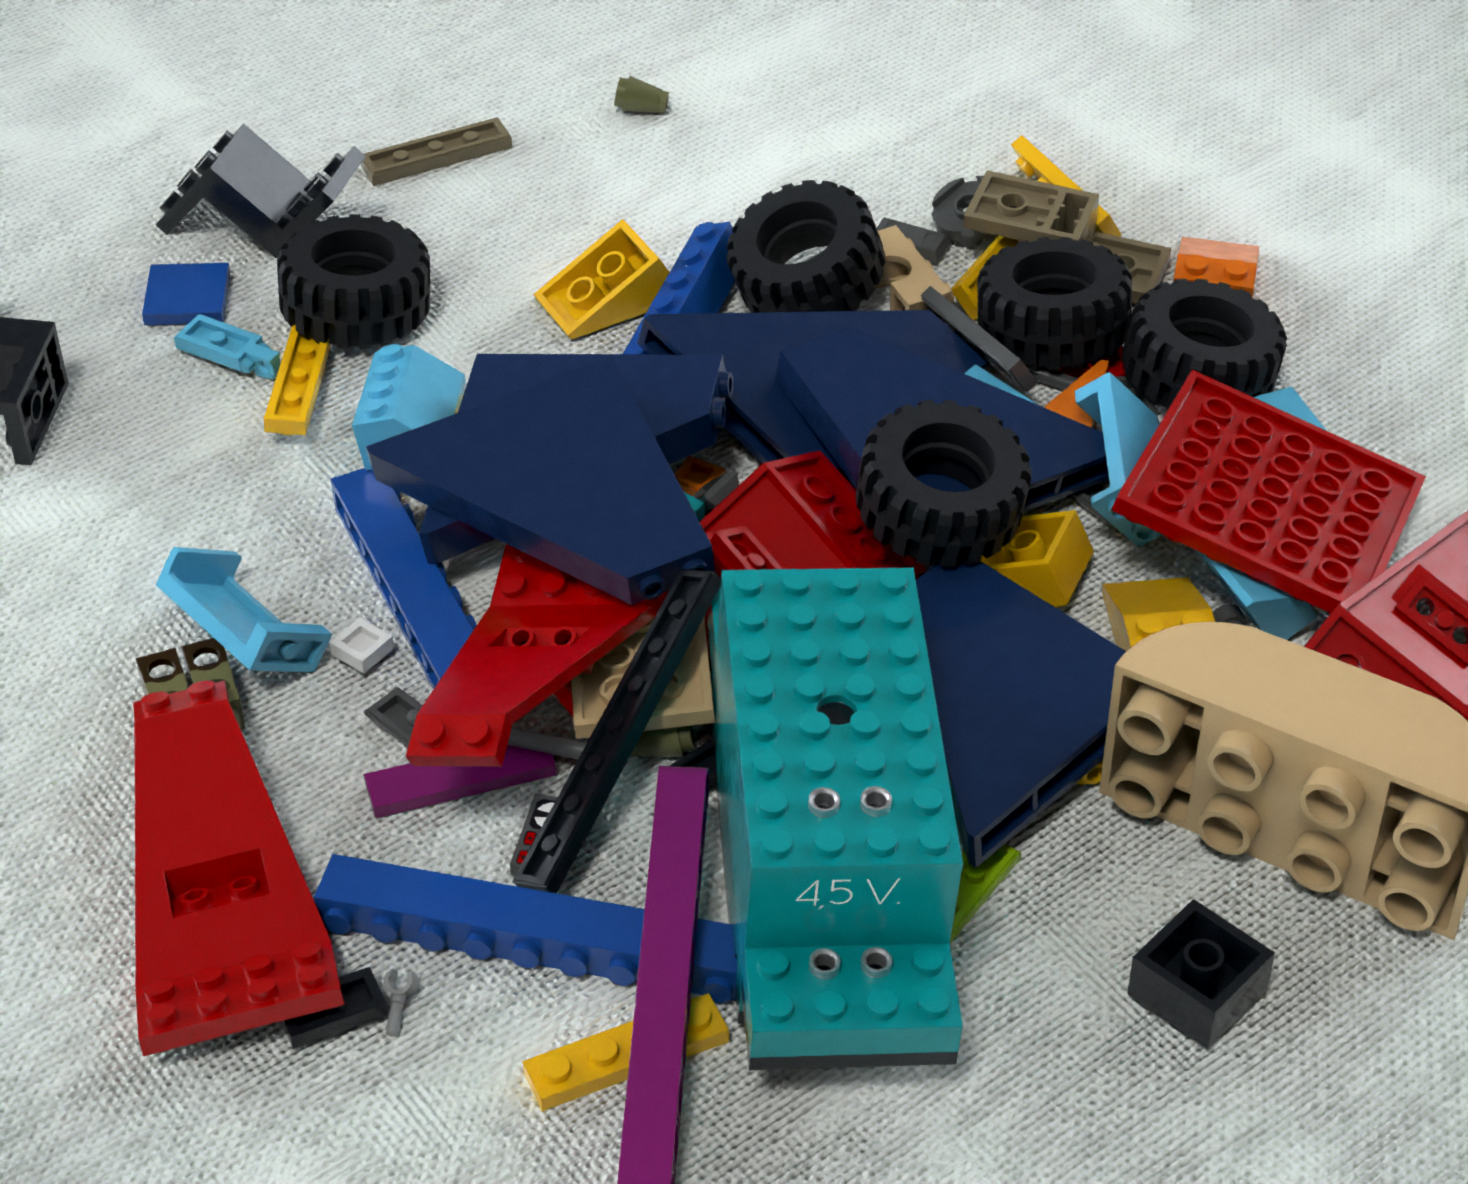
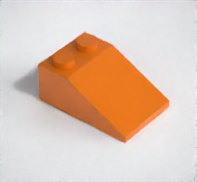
(1217, 262)

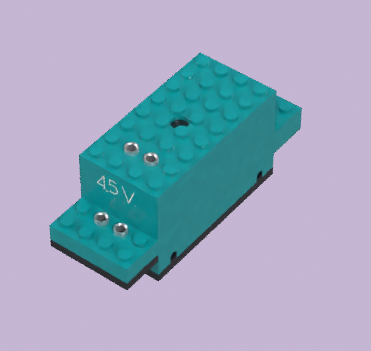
(834, 819)

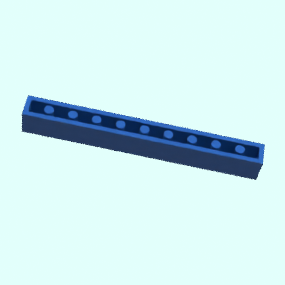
(507, 923)

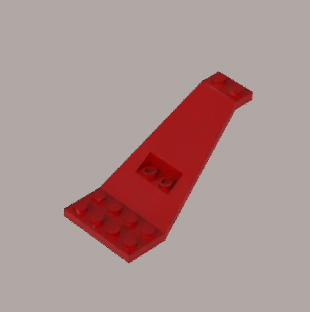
(790, 517)
(1390, 638)
(499, 680)
(218, 893)

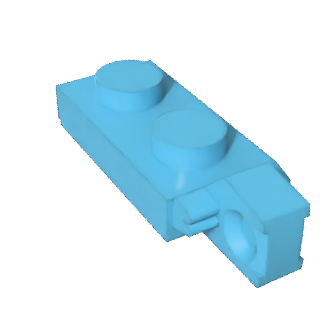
(228, 346)

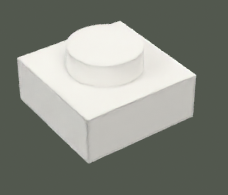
(361, 645)

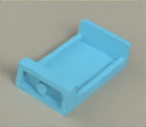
(1126, 433)
(206, 590)

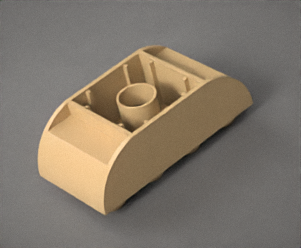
(1296, 766)

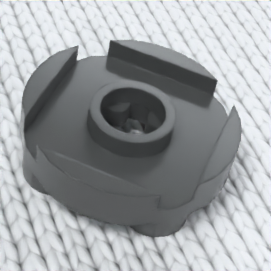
(949, 212)

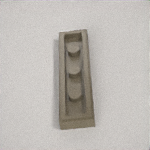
(436, 151)

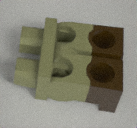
(177, 682)

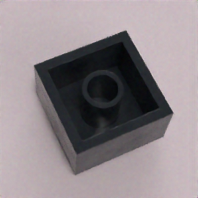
(1200, 973)

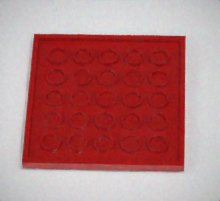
(1269, 494)

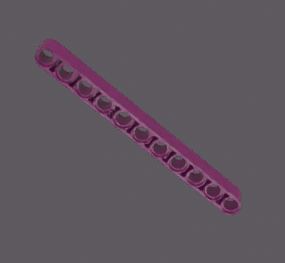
(665, 979)

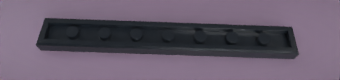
(617, 732)

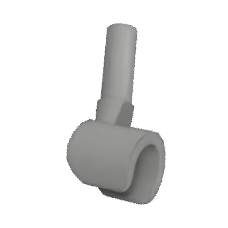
(398, 998)

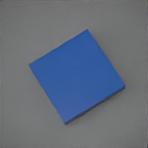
(183, 291)

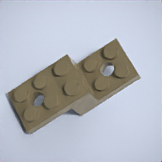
(1057, 213)

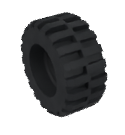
(797, 221)
(354, 281)
(1056, 301)
(1201, 330)
(937, 522)

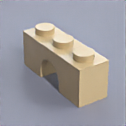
(907, 272)

